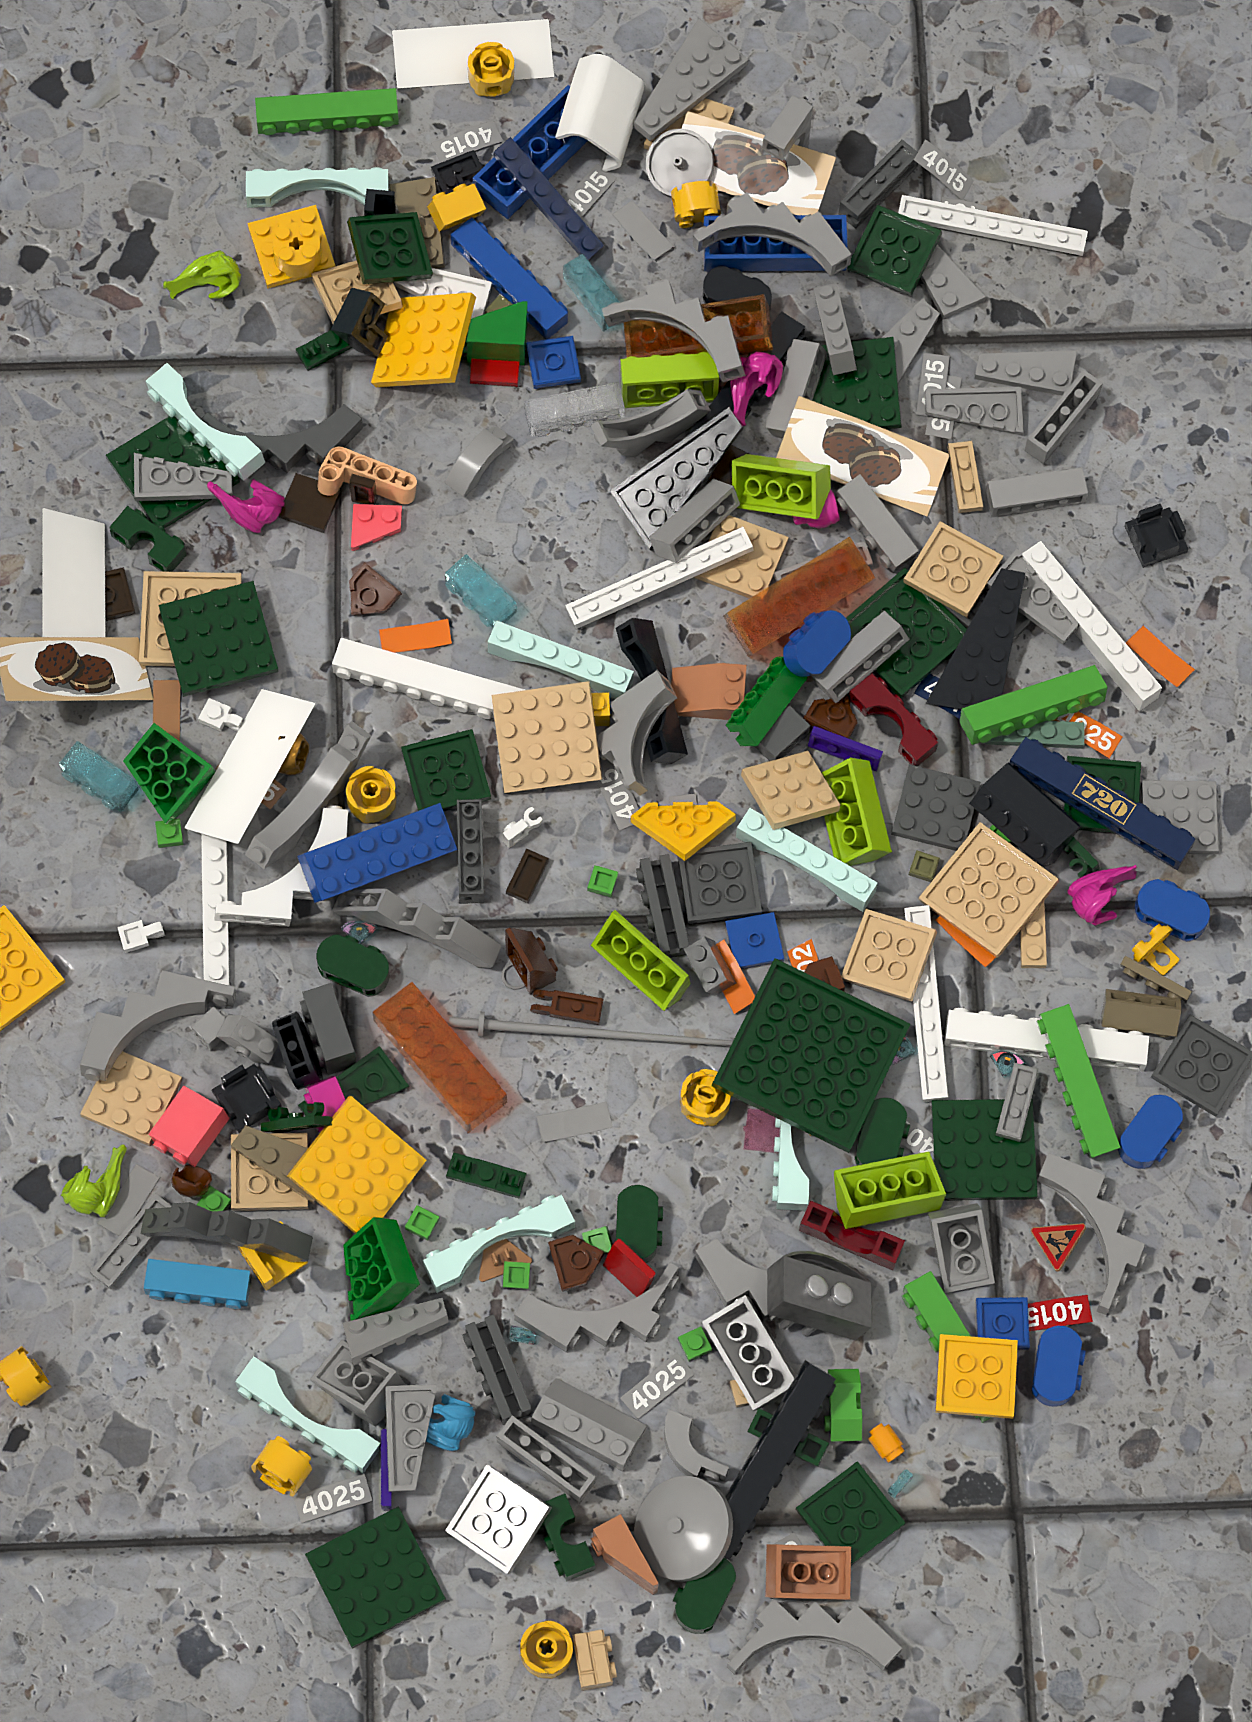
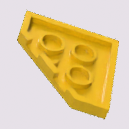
(683, 826)

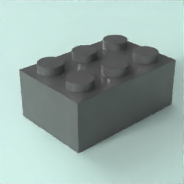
(327, 1029)

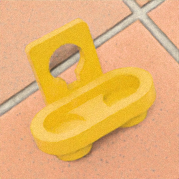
(1145, 950)

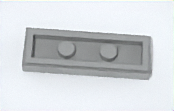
(1017, 1102)

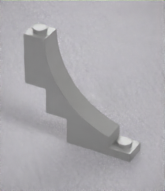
(307, 807)
(419, 920)
(173, 997)

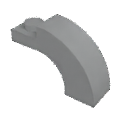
(476, 458)
(682, 1452)

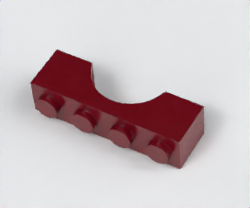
(873, 698)
(871, 1245)

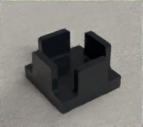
(1157, 535)
(246, 1096)

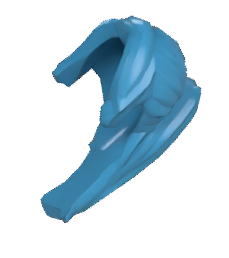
(453, 1426)

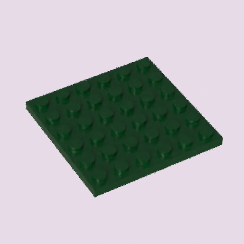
(811, 1055)

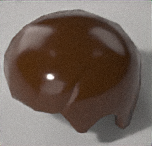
(191, 1181)

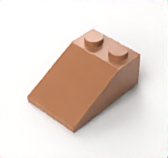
(709, 690)
(621, 1552)
(808, 1571)

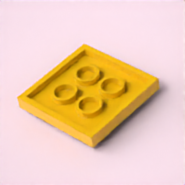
(262, 235)
(976, 1376)

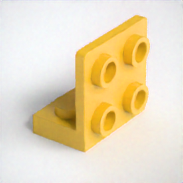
(269, 1268)

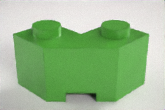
(845, 1406)

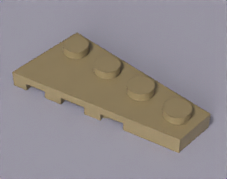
(415, 197)
(271, 1154)

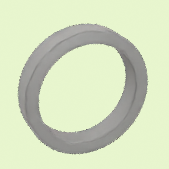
(504, 981)

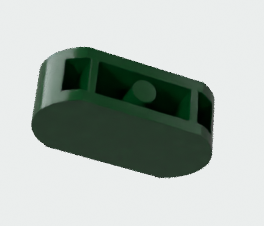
(353, 965)
(882, 1132)
(638, 1220)
(704, 1598)

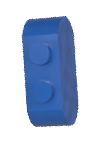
(816, 643)
(1167, 905)
(1150, 1132)
(1057, 1366)

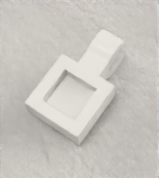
(218, 714)
(516, 831)
(136, 934)

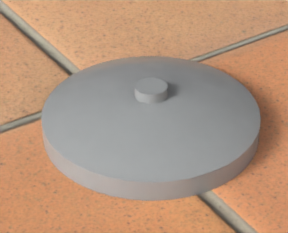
(684, 1528)

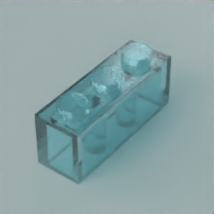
(589, 288)
(480, 592)
(98, 777)

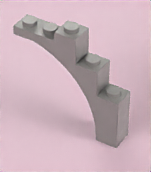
(777, 222)
(660, 306)
(1082, 1188)
(563, 1325)
(853, 1631)

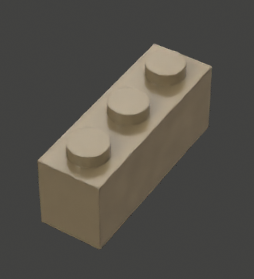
(1141, 1012)

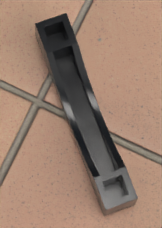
(641, 647)

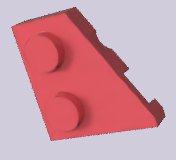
(373, 523)

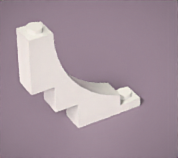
(274, 901)

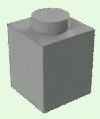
(208, 1027)

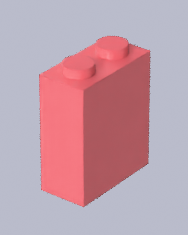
(188, 1127)

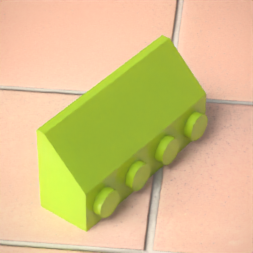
(661, 378)
(781, 485)
(858, 827)
(641, 961)
(888, 1190)

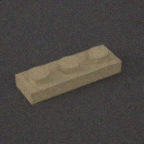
(1154, 980)

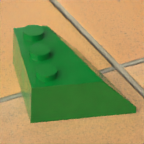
(167, 772)
(378, 1268)

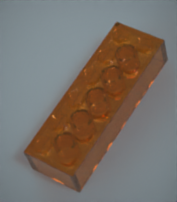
(747, 315)
(797, 595)
(440, 1057)

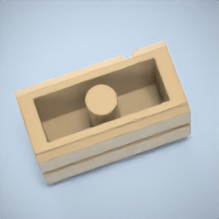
(592, 1659)

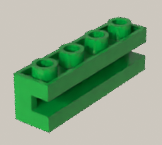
(764, 703)

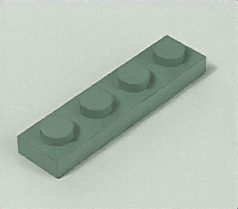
(1049, 733)

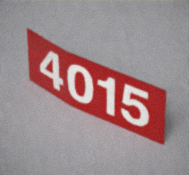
(1059, 1312)

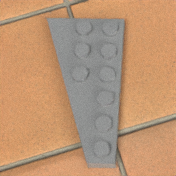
(694, 73)

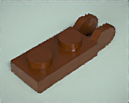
(569, 1006)

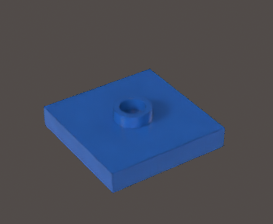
(553, 362)
(754, 940)
(1003, 1319)

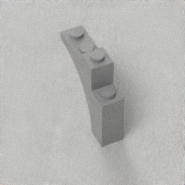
(659, 424)
(634, 718)
(733, 1277)

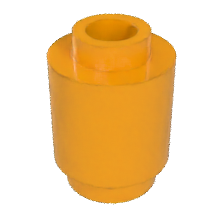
(886, 1442)

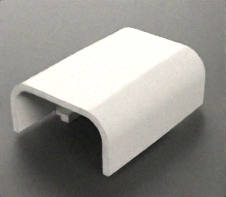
(602, 106)

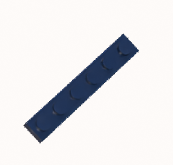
(547, 199)

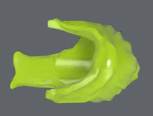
(208, 269)
(99, 1196)

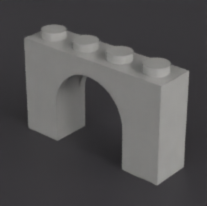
(789, 128)

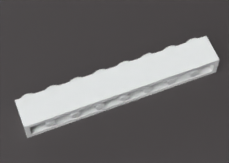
(1095, 630)
(417, 678)
(1023, 1038)

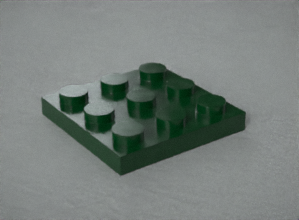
(389, 248)
(894, 250)
(446, 770)
(1117, 775)
(851, 1513)

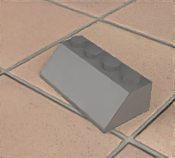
(750, 1352)
(588, 1424)

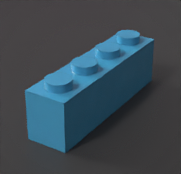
(197, 1283)

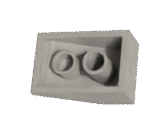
(961, 1247)
(357, 1386)

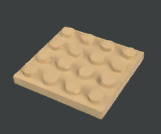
(165, 588)
(547, 737)
(988, 890)

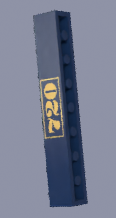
(1102, 803)

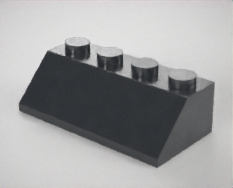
(1025, 815)

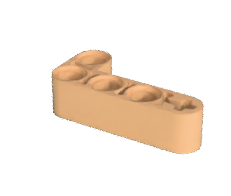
(389, 481)

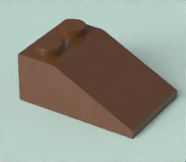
(529, 959)

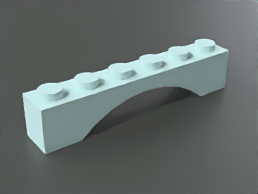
(270, 187)
(235, 451)
(526, 647)
(837, 876)
(792, 1183)
(544, 1220)
(350, 1445)

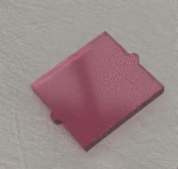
(760, 1131)

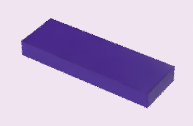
(843, 747)
(386, 1497)

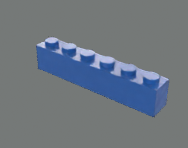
(509, 277)

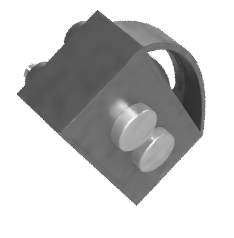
(821, 1297)

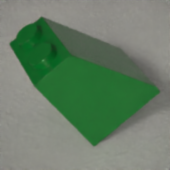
(499, 334)

